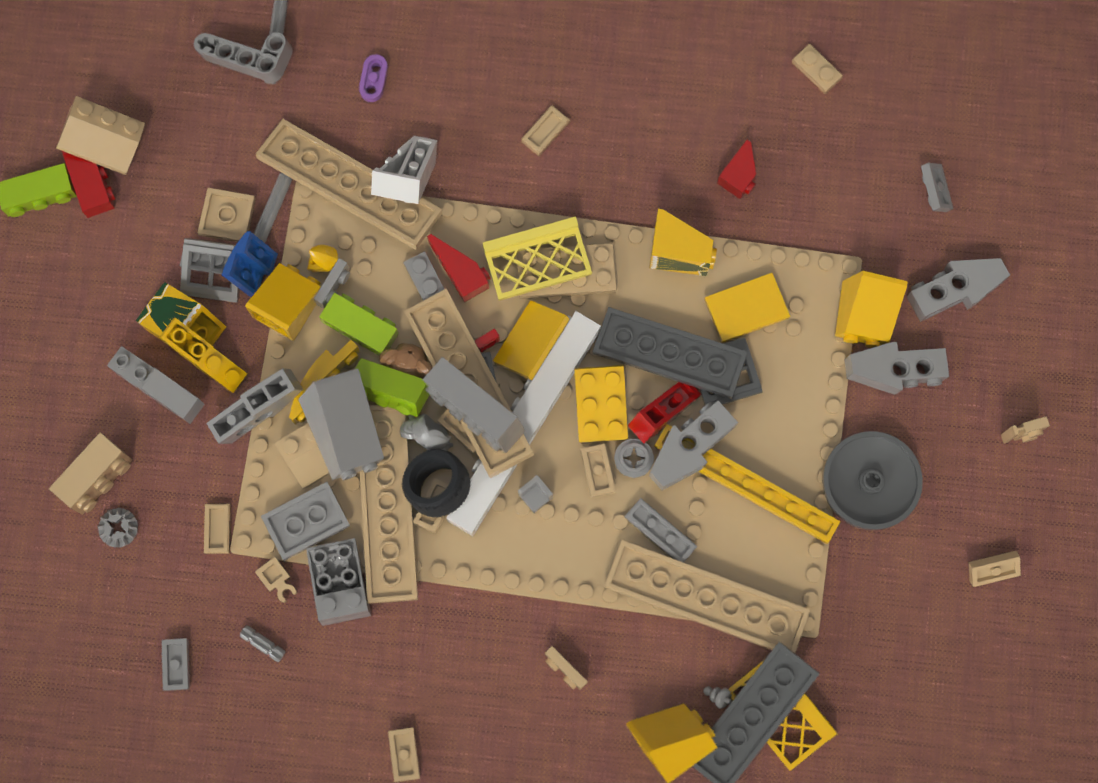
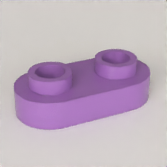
(373, 79)

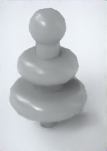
(719, 696)

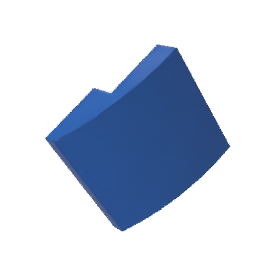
(249, 263)

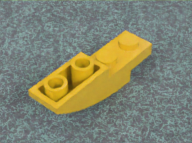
(203, 355)
(323, 367)

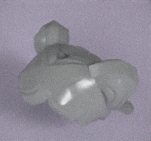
(426, 432)

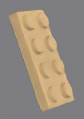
(601, 263)

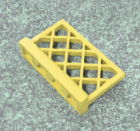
(525, 241)

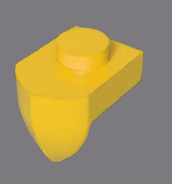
(322, 258)

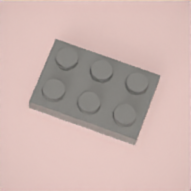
(305, 521)

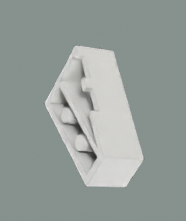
(407, 172)

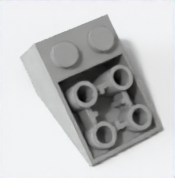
(338, 582)

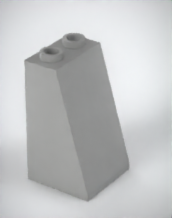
(342, 424)

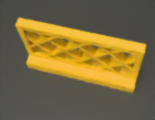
(812, 715)

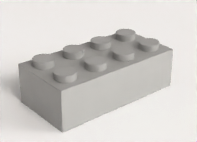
(473, 406)

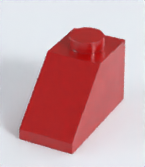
(740, 172)

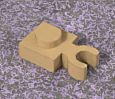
(274, 576)

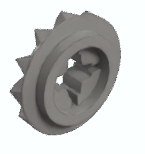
(625, 450)
(128, 524)

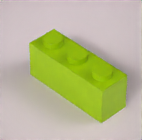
(36, 190)
(359, 324)
(392, 388)

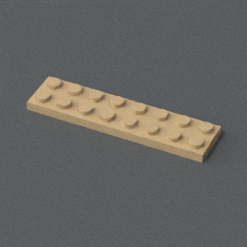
(345, 183)
(447, 336)
(388, 516)
(706, 597)

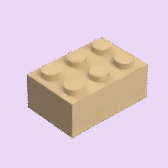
(91, 474)

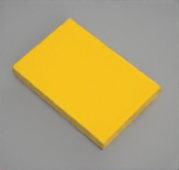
(747, 307)
(531, 340)

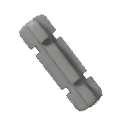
(262, 643)

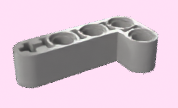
(240, 54)

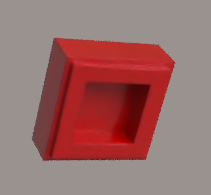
(487, 340)

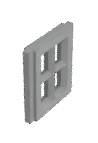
(200, 290)

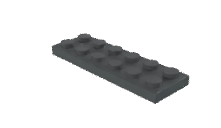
(670, 352)
(756, 714)

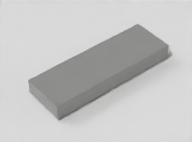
(660, 531)

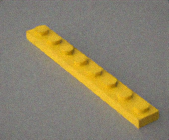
(762, 492)

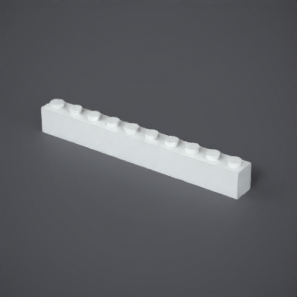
(532, 411)

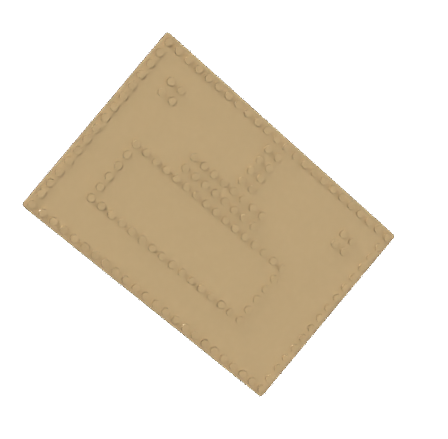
(574, 538)

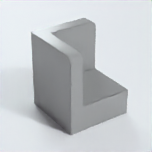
(535, 494)

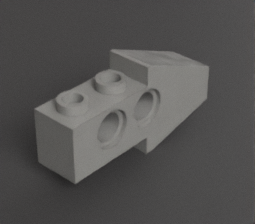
(977, 281)
(875, 367)
(155, 385)
(255, 406)
(677, 462)

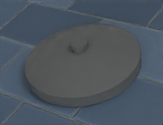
(872, 480)

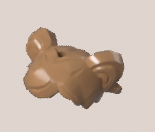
(401, 360)

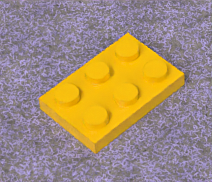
(601, 403)

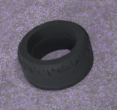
(425, 465)

